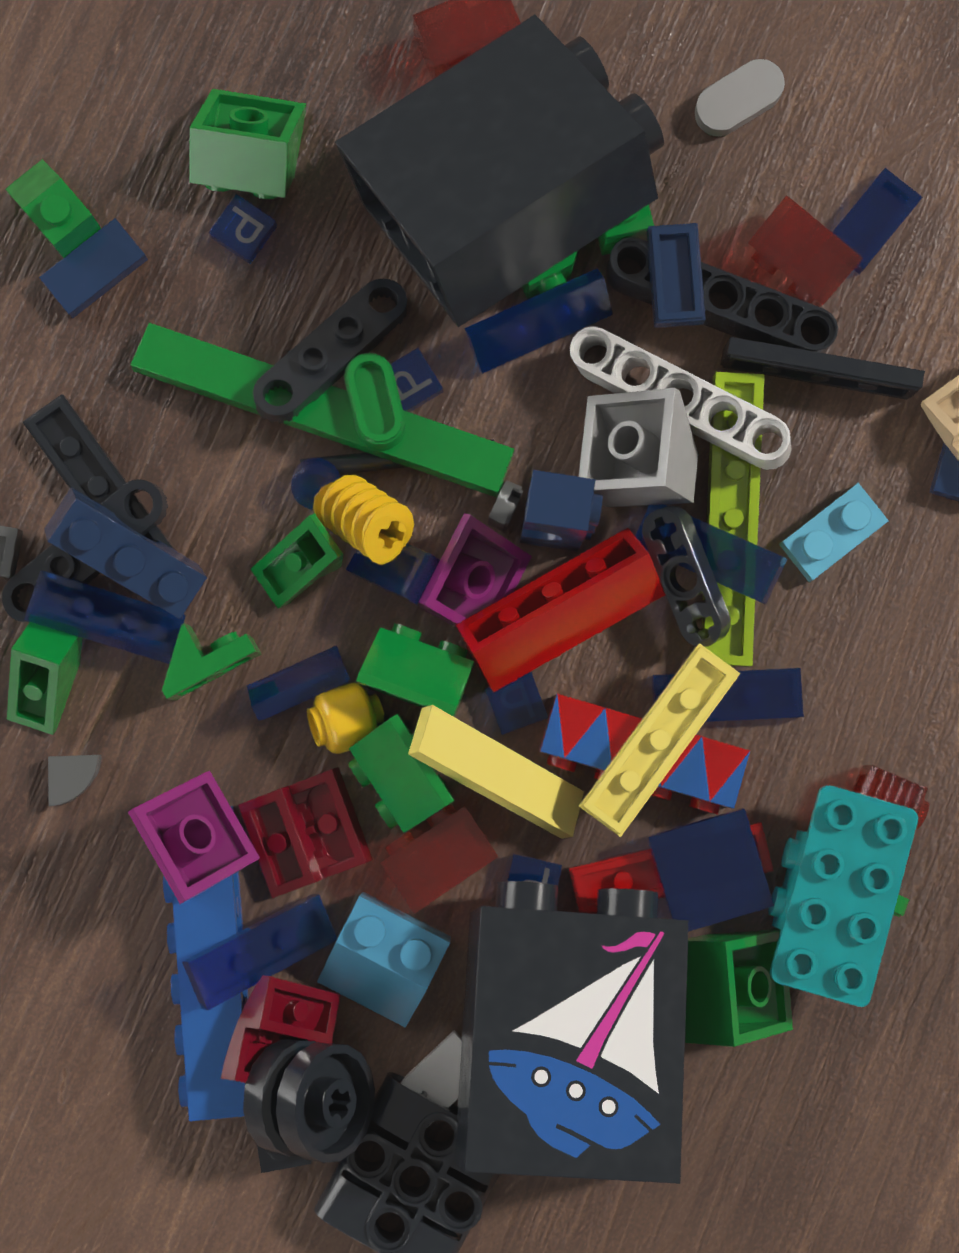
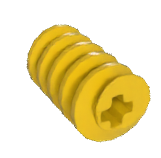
(364, 517)

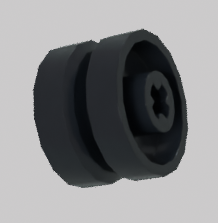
(309, 1099)

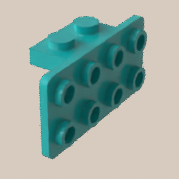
(840, 894)

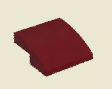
(305, 832)
(277, 1012)

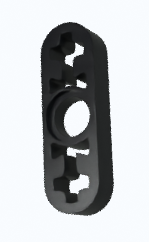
(666, 569)

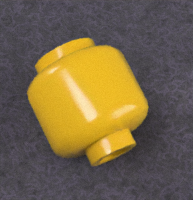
(344, 717)

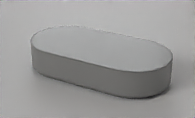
(739, 97)

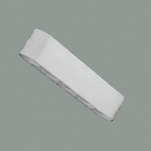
(706, 401)

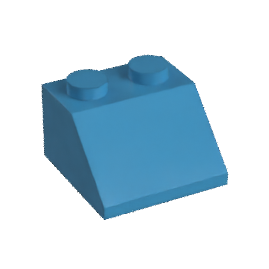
(384, 959)

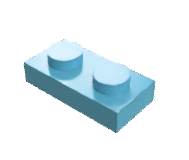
(833, 532)

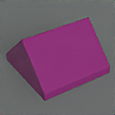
(473, 572)
(194, 836)

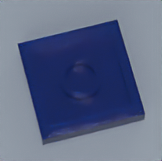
(711, 870)

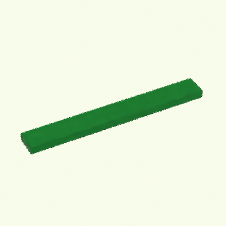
(231, 380)

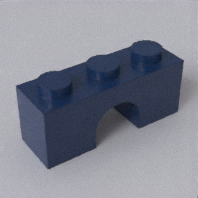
(560, 511)
(124, 555)

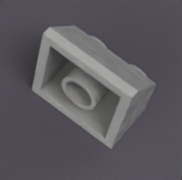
(639, 448)

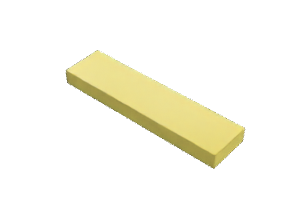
(659, 740)
(495, 772)

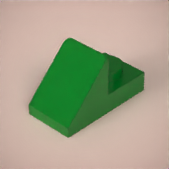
(298, 561)
(192, 668)

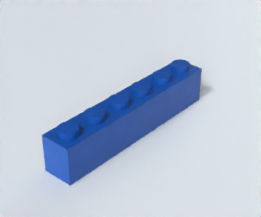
(205, 1033)

